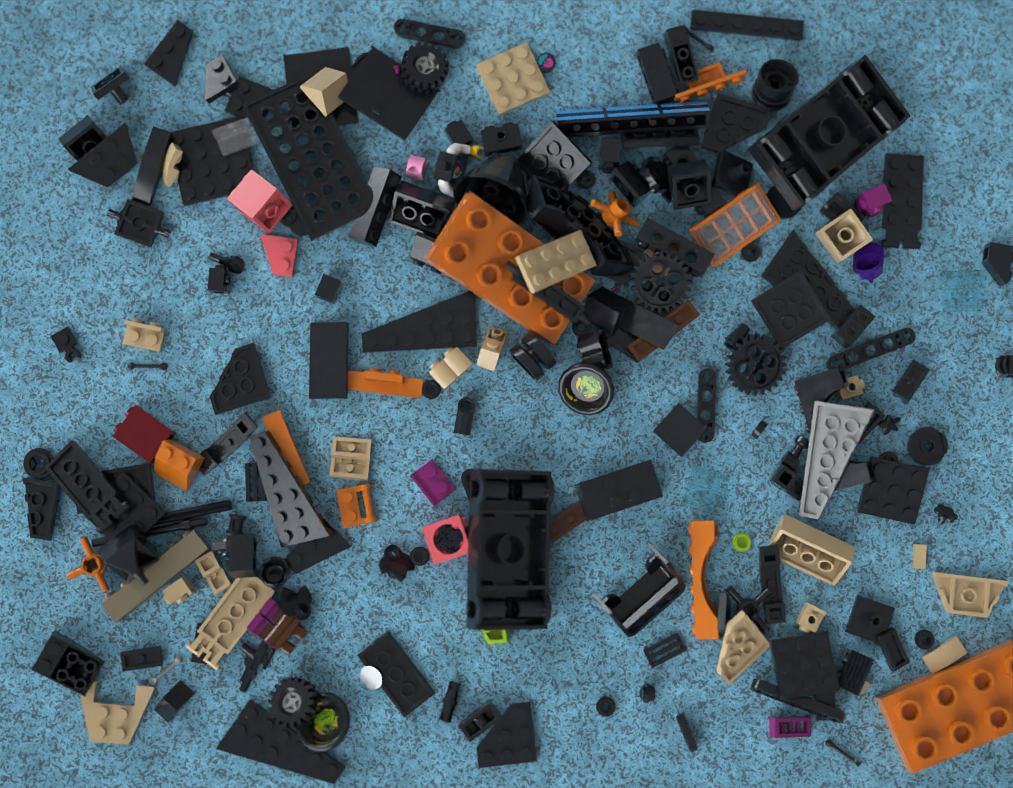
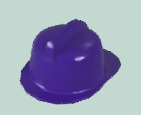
(869, 261)

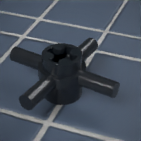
(743, 602)

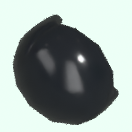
(268, 572)

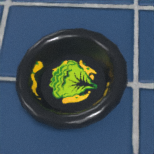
(586, 389)
(329, 726)

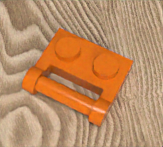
(350, 507)

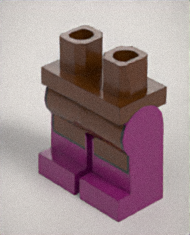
(279, 633)

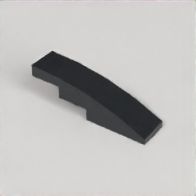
(151, 166)

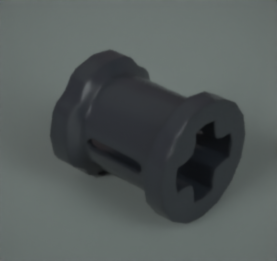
(235, 524)

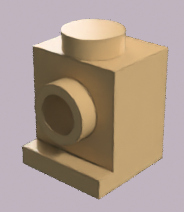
(845, 392)
(178, 591)
(807, 611)

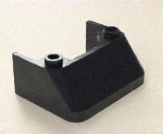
(646, 597)

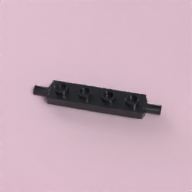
(553, 297)

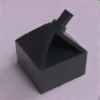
(129, 555)

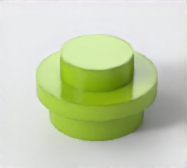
(741, 542)

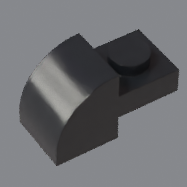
(788, 482)

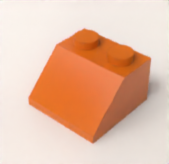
(177, 464)

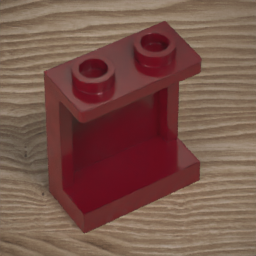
(142, 433)

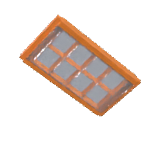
(735, 224)

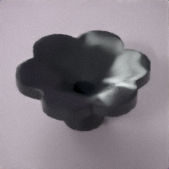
(945, 514)

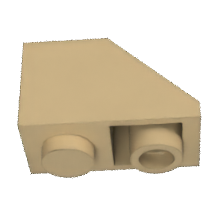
(492, 348)

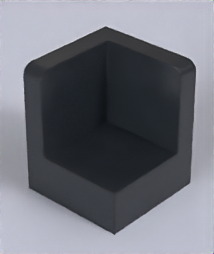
(328, 289)

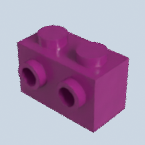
(873, 201)

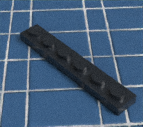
(746, 25)

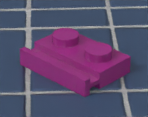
(433, 482)

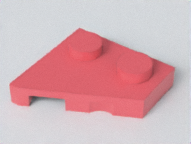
(281, 254)

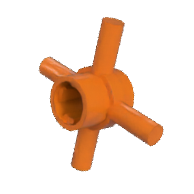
(615, 212)
(86, 568)

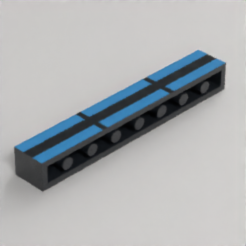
(634, 119)

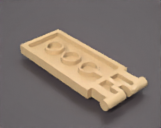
(229, 619)

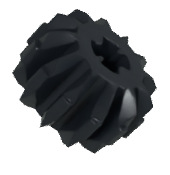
(1004, 366)

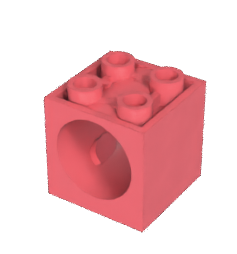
(259, 201)
(432, 530)

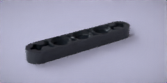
(877, 344)
(803, 703)

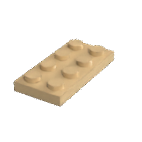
(555, 261)

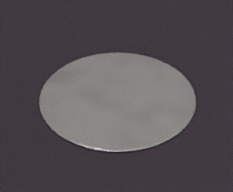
(371, 677)

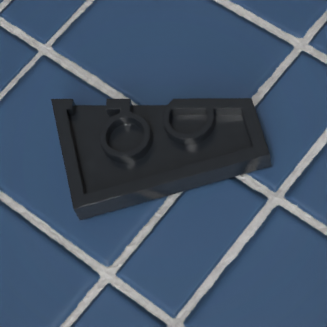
(170, 53)

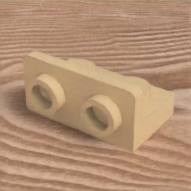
(143, 335)

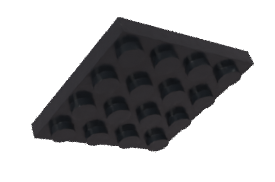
(203, 168)

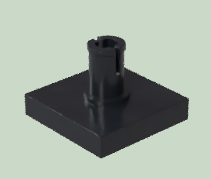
(111, 84)
(731, 173)
(869, 618)

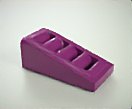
(777, 727)

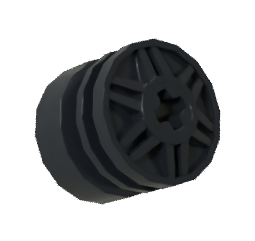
(775, 85)

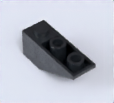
(681, 54)

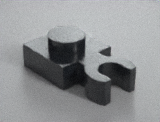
(65, 342)

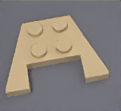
(114, 721)

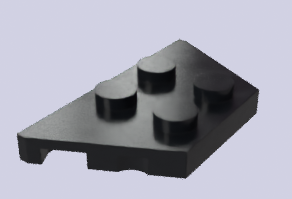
(108, 159)

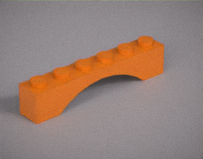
(703, 538)

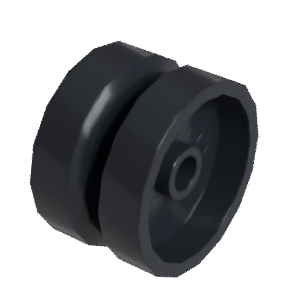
(534, 355)

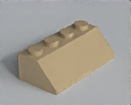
(812, 550)

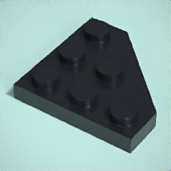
(732, 123)
(240, 382)
(509, 739)

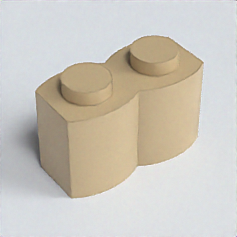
(450, 367)

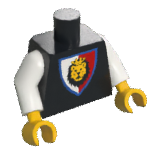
(452, 165)

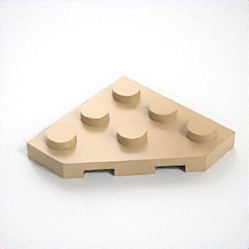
(740, 647)

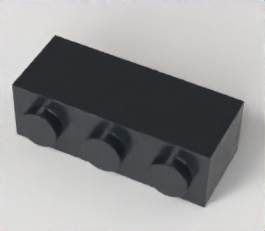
(657, 73)

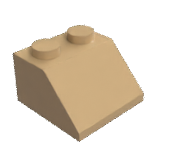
(843, 236)

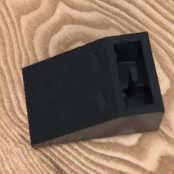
(68, 663)

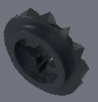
(29, 463)

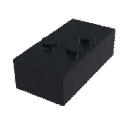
(618, 490)

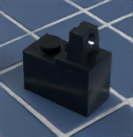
(241, 552)

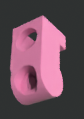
(416, 167)

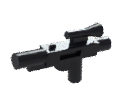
(253, 661)

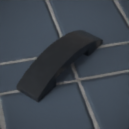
(227, 443)
(770, 578)

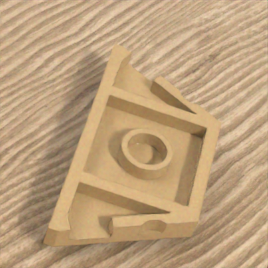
(968, 594)

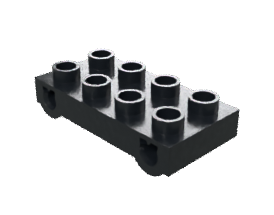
(829, 133)
(509, 550)

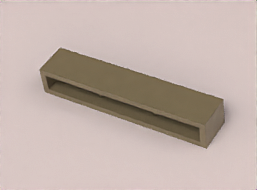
(171, 564)

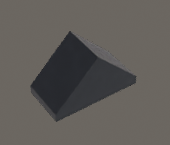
(174, 701)

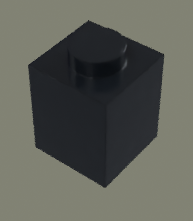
(458, 133)

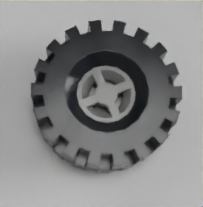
(428, 59)
(285, 700)

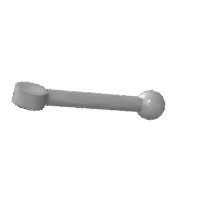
(153, 681)

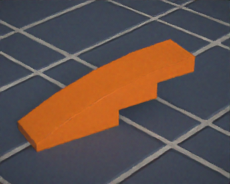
(278, 428)

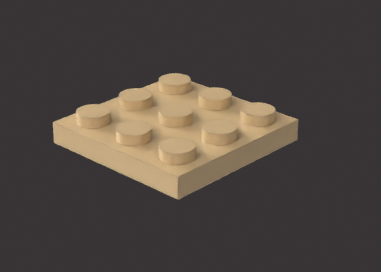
(512, 79)

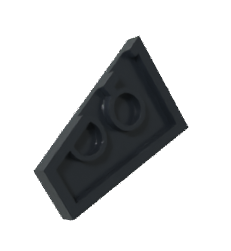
(42, 507)
(314, 551)

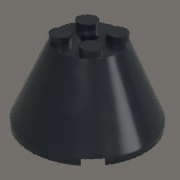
(498, 184)

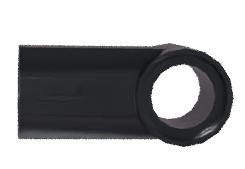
(464, 418)

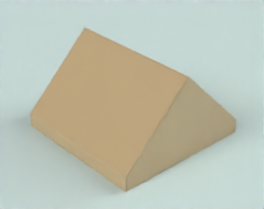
(325, 88)

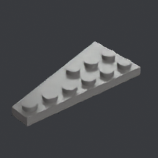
(831, 444)

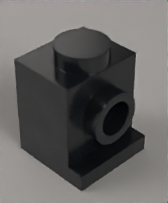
(218, 280)

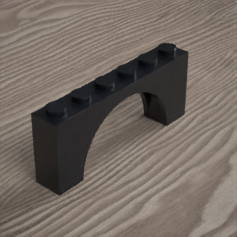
(822, 388)

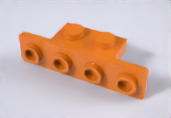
(710, 78)
(385, 383)

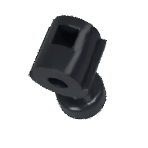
(791, 459)

